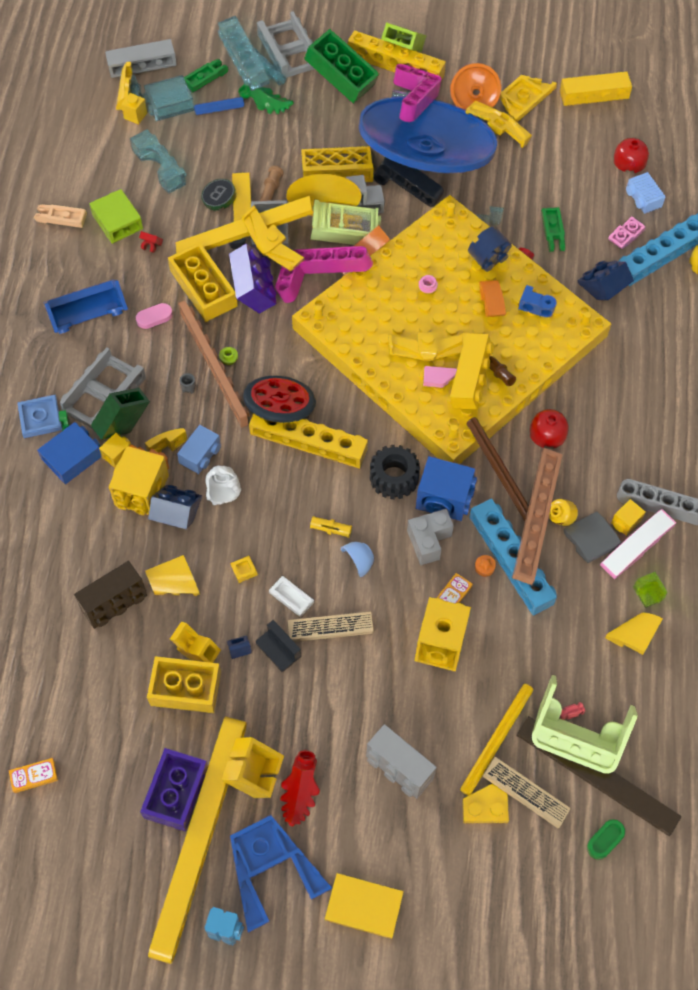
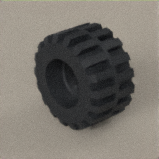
(397, 458)

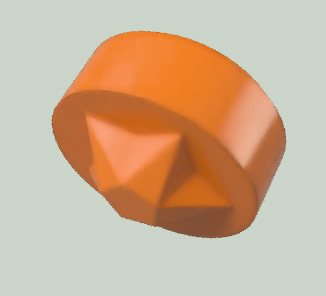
(485, 565)

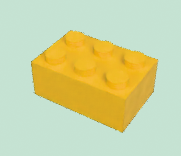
(184, 684)

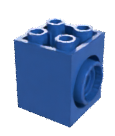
(446, 487)

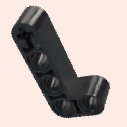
(410, 180)

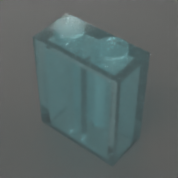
(168, 98)

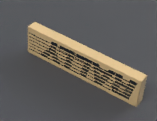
(330, 626)
(526, 792)

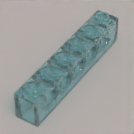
(242, 53)

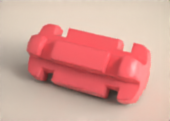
(572, 711)

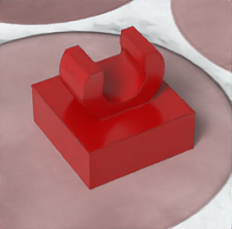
(150, 239)

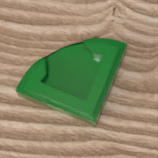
(63, 417)

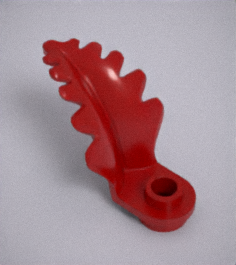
(300, 787)

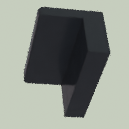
(278, 646)

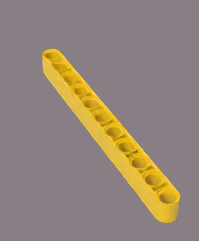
(195, 846)

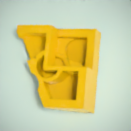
(124, 86)
(172, 578)
(636, 632)

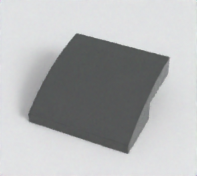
(592, 537)

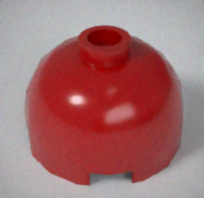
(631, 155)
(549, 428)

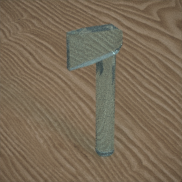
(494, 217)

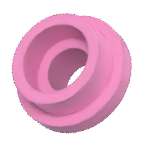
(427, 280)

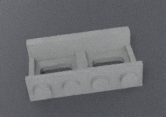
(279, 52)
(90, 385)

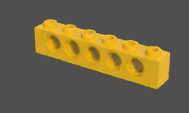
(388, 55)
(314, 444)

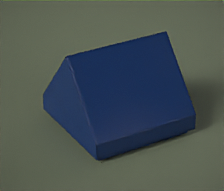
(239, 647)

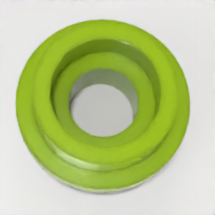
(228, 360)

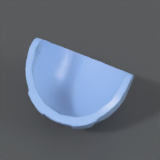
(361, 555)

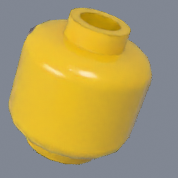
(563, 512)

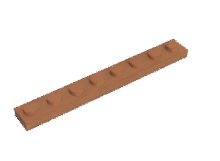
(217, 369)
(537, 517)

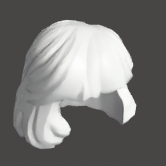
(222, 485)

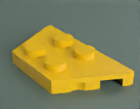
(524, 95)

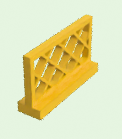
(339, 169)

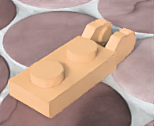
(61, 215)

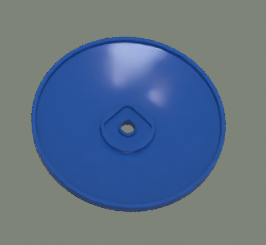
(436, 141)

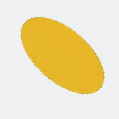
(325, 188)

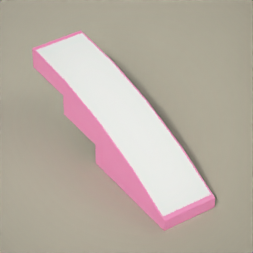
(637, 544)

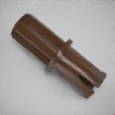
(500, 371)

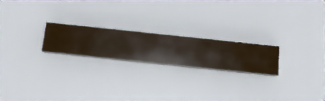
(614, 787)

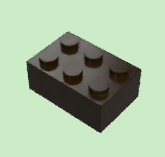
(111, 595)

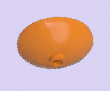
(472, 78)

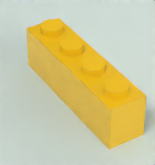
(595, 88)
(471, 371)

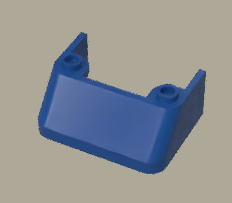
(85, 305)

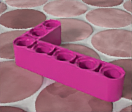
(424, 88)
(321, 261)

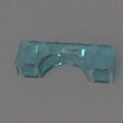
(148, 148)

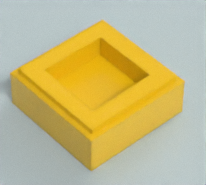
(244, 569)

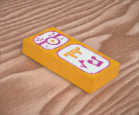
(455, 589)
(33, 775)

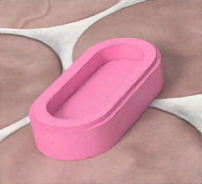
(154, 316)

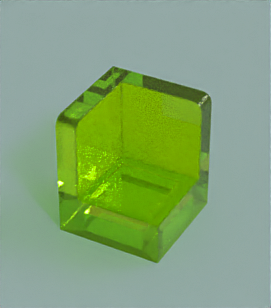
(650, 589)

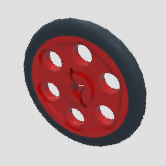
(279, 399)

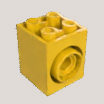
(137, 479)
(442, 634)

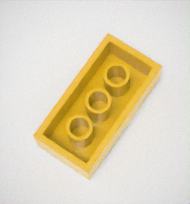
(202, 282)

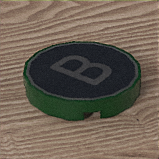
(218, 194)

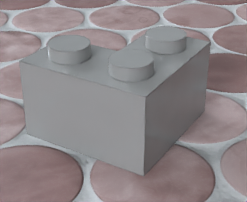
(370, 196)
(426, 532)

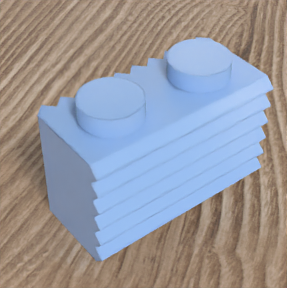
(645, 192)

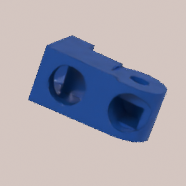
(537, 303)

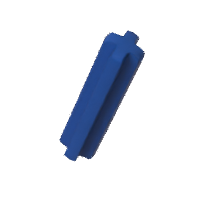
(221, 105)

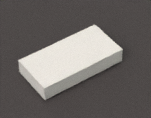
(291, 596)

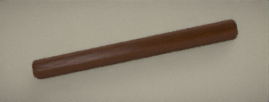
(498, 466)

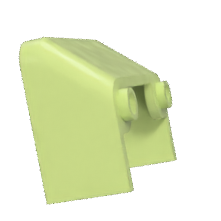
(578, 743)

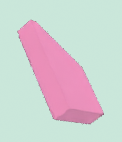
(438, 376)

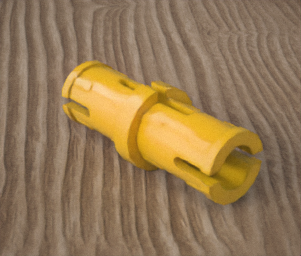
(331, 526)

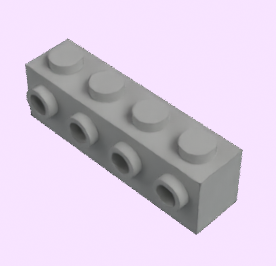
(142, 57)

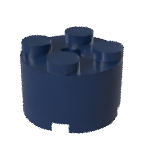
(490, 248)

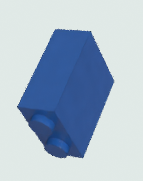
(70, 452)

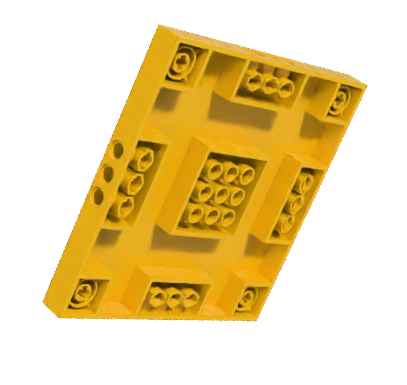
(362, 308)

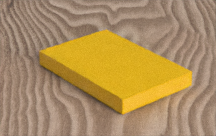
(364, 906)

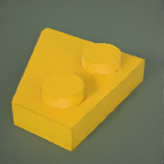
(486, 806)

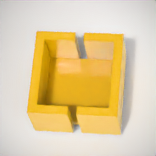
(248, 763)

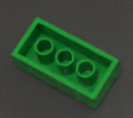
(341, 66)

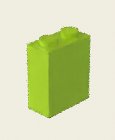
(403, 37)
(116, 216)

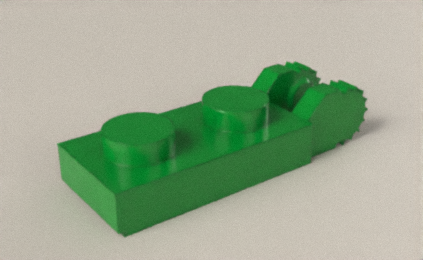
(205, 75)
(553, 227)

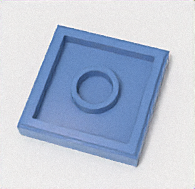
(39, 416)

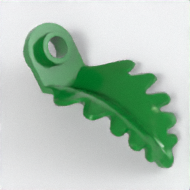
(266, 99)

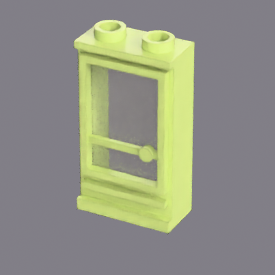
(342, 222)

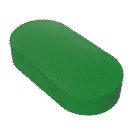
(606, 839)

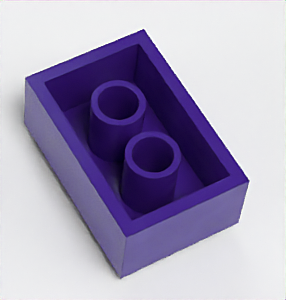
(252, 278)
(174, 789)

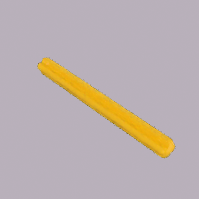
(496, 740)

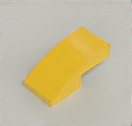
(171, 438)

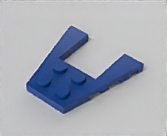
(260, 849)

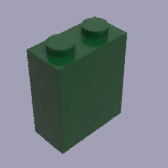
(120, 413)

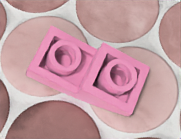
(627, 233)

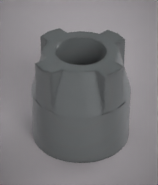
(187, 383)

